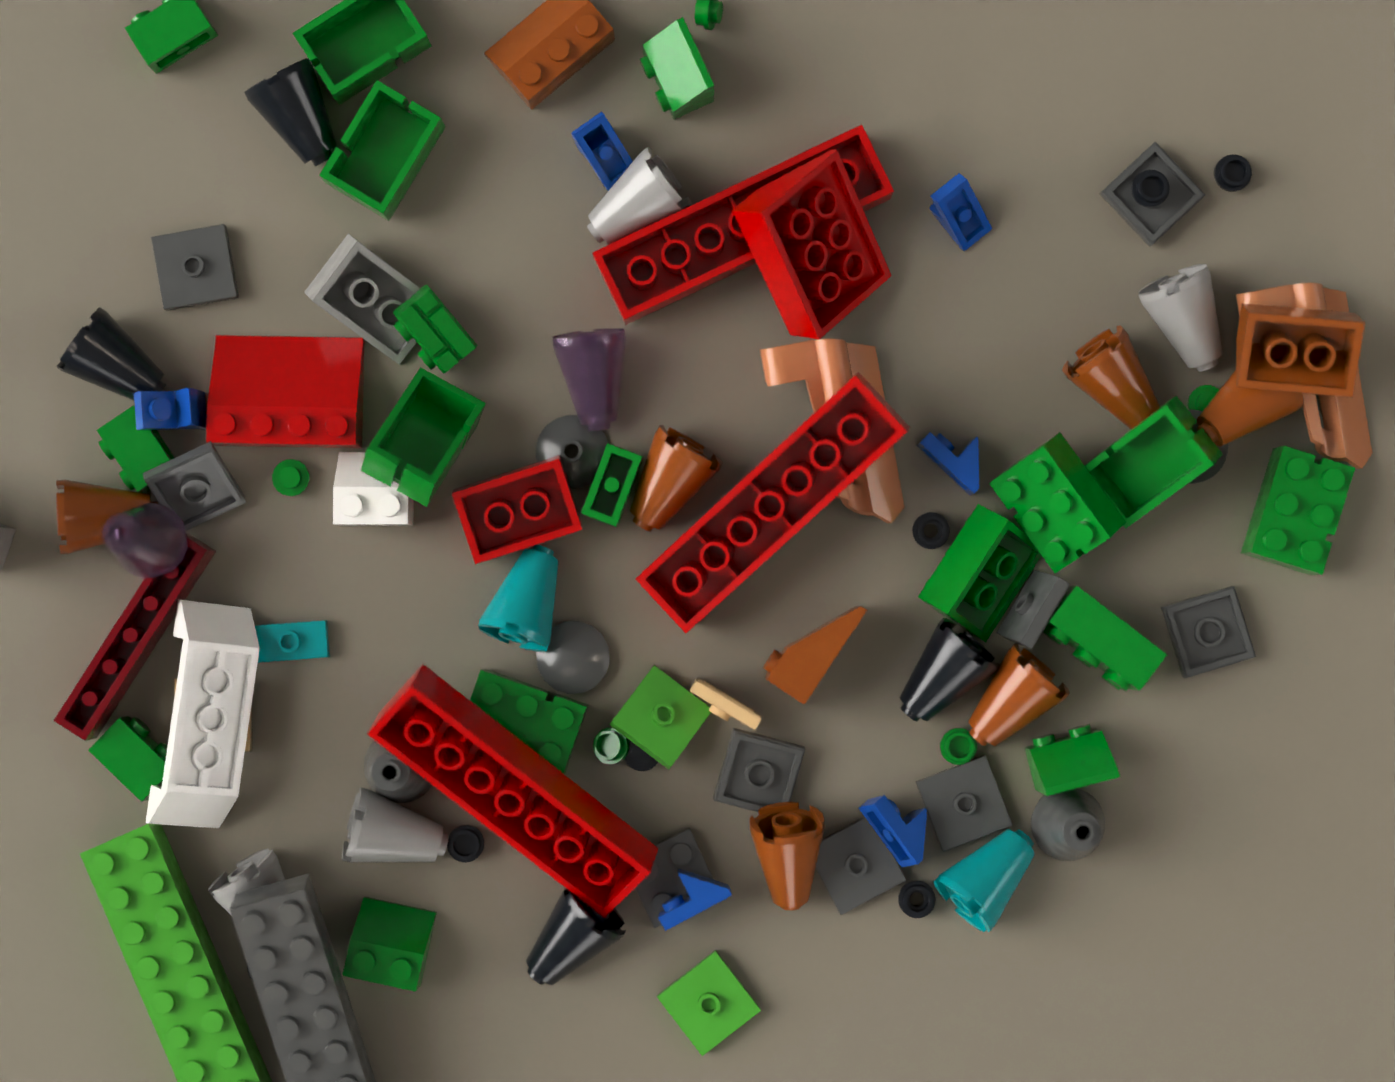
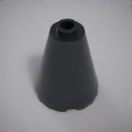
(296, 111)
(110, 358)
(945, 672)
(571, 939)

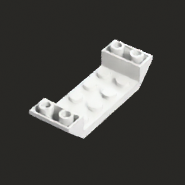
(207, 715)

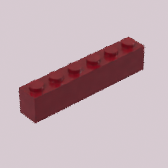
(130, 644)

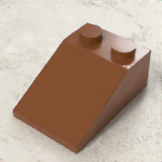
(807, 659)

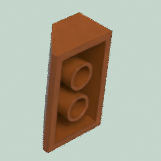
(550, 47)
(1298, 349)

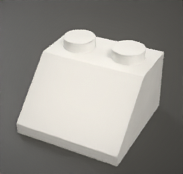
(365, 500)

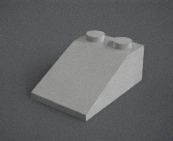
(363, 294)

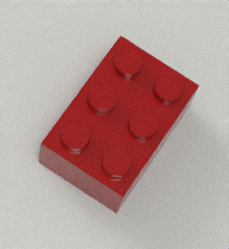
(517, 509)

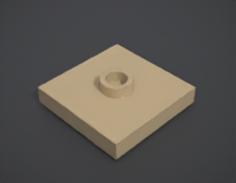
(725, 705)

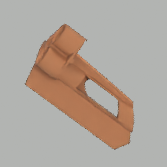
(826, 369)
(1344, 418)

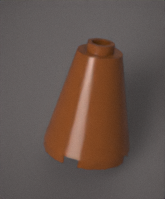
(1114, 377)
(1244, 410)
(670, 478)
(86, 509)
(1015, 697)
(788, 850)

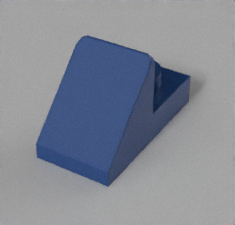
(602, 149)
(960, 212)
(170, 409)
(961, 468)
(900, 835)
(702, 895)

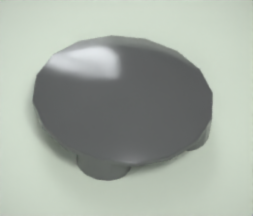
(574, 658)

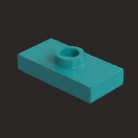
(293, 641)

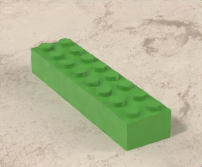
(173, 959)

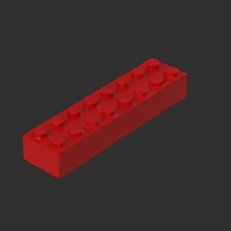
(705, 238)
(773, 502)
(513, 791)

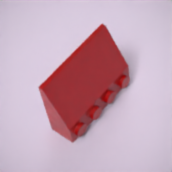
(813, 245)
(286, 392)

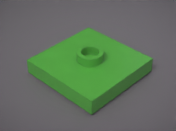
(661, 717)
(708, 1002)

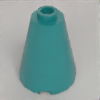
(525, 602)
(987, 878)

